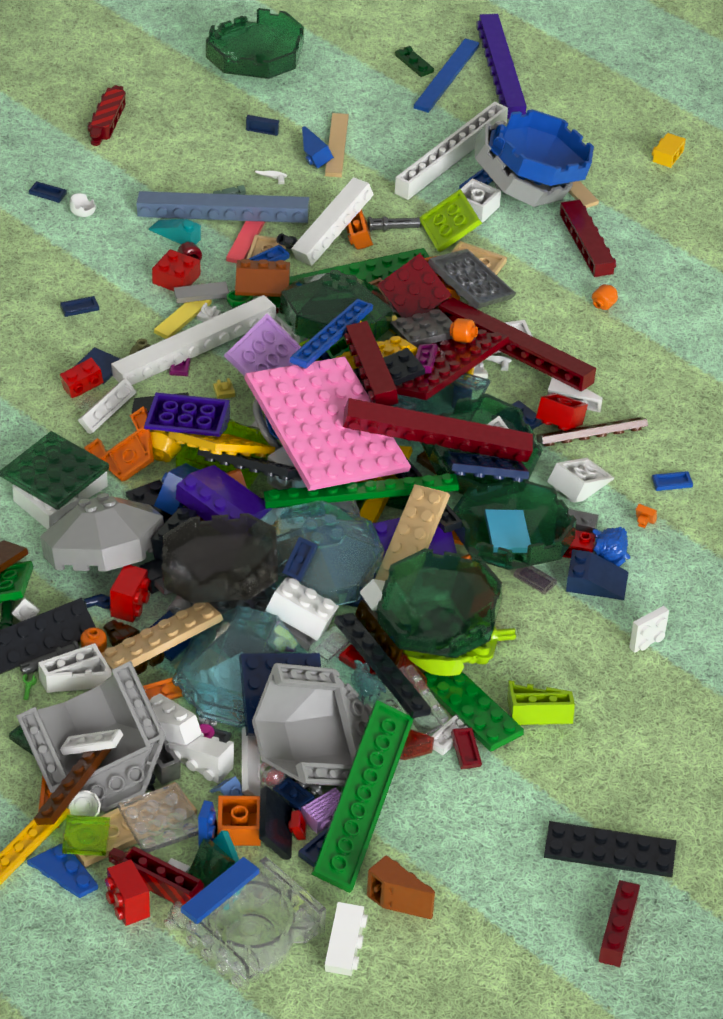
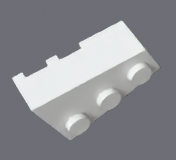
(346, 939)

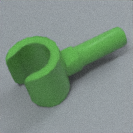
(28, 685)

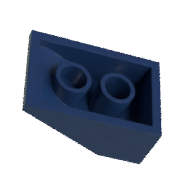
(595, 576)

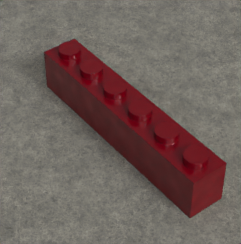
(587, 238)
(371, 364)

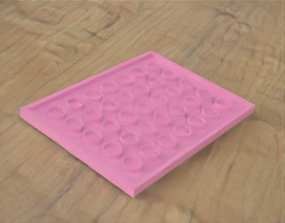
(308, 419)

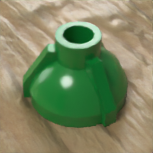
(237, 300)

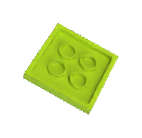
(450, 220)

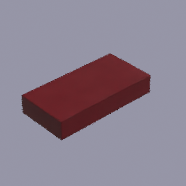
(466, 748)

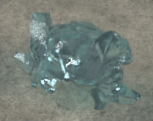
(367, 683)

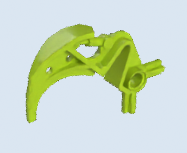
(453, 666)

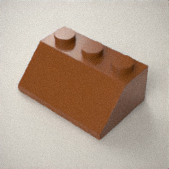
(261, 277)

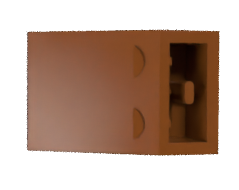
(399, 890)

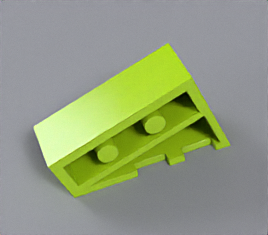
(540, 706)

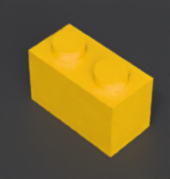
(668, 150)

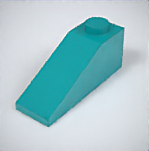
(178, 230)

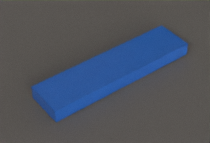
(220, 890)

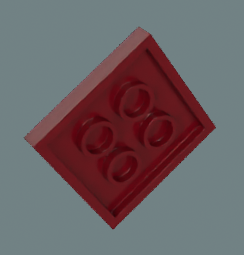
(414, 288)

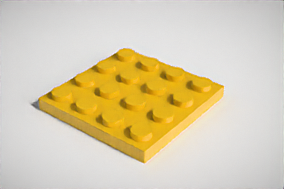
(225, 443)

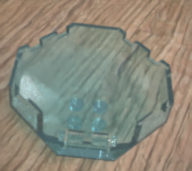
(345, 554)

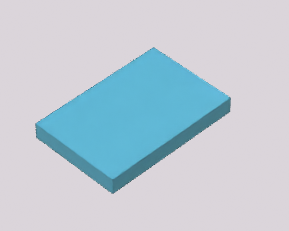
(507, 530)

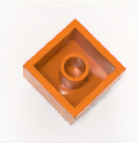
(240, 818)

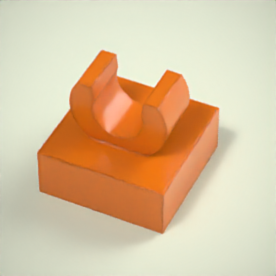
(645, 515)

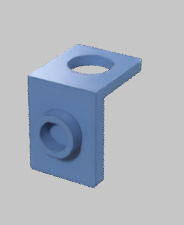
(229, 787)

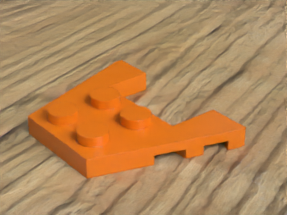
(131, 453)

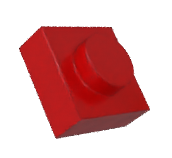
(298, 825)

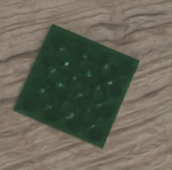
(54, 470)

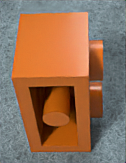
(359, 232)

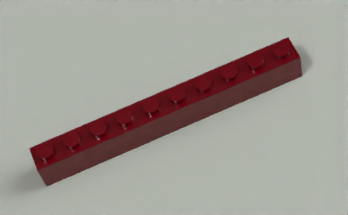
(526, 347)
(437, 430)

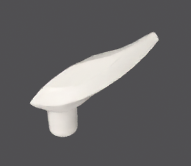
(273, 174)
(504, 361)

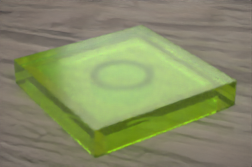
(86, 835)

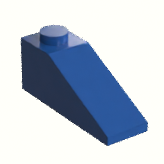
(315, 149)

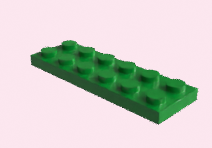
(475, 709)

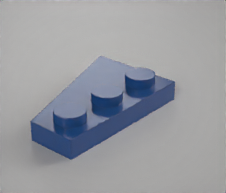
(207, 822)
(64, 870)

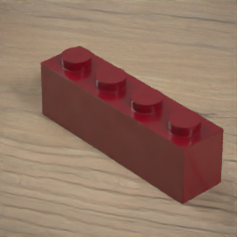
(619, 923)

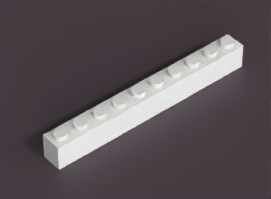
(447, 152)
(192, 341)

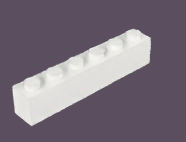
(332, 221)

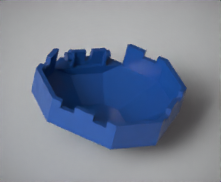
(542, 148)

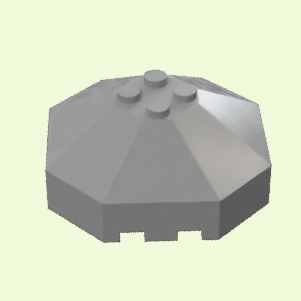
(508, 181)
(101, 534)

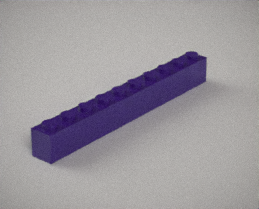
(500, 63)

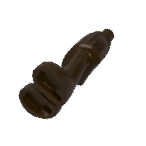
(118, 632)

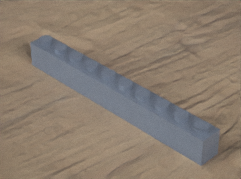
(223, 207)

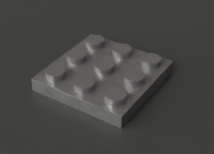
(423, 328)

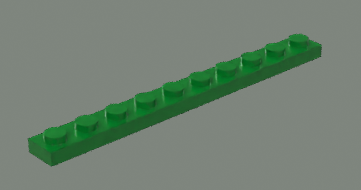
(359, 491)

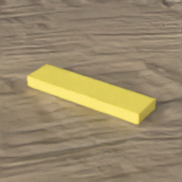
(180, 318)

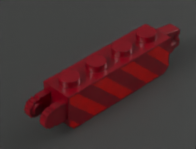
(107, 114)
(159, 875)

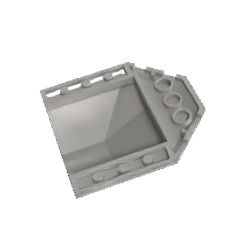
(110, 706)
(309, 723)

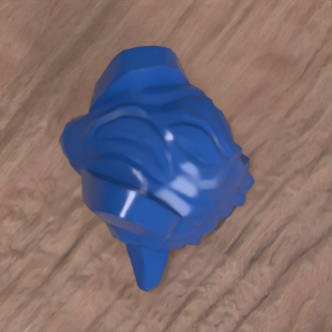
(612, 545)

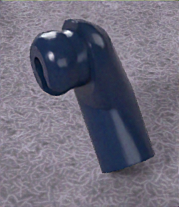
(98, 600)

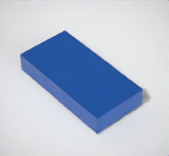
(672, 481)

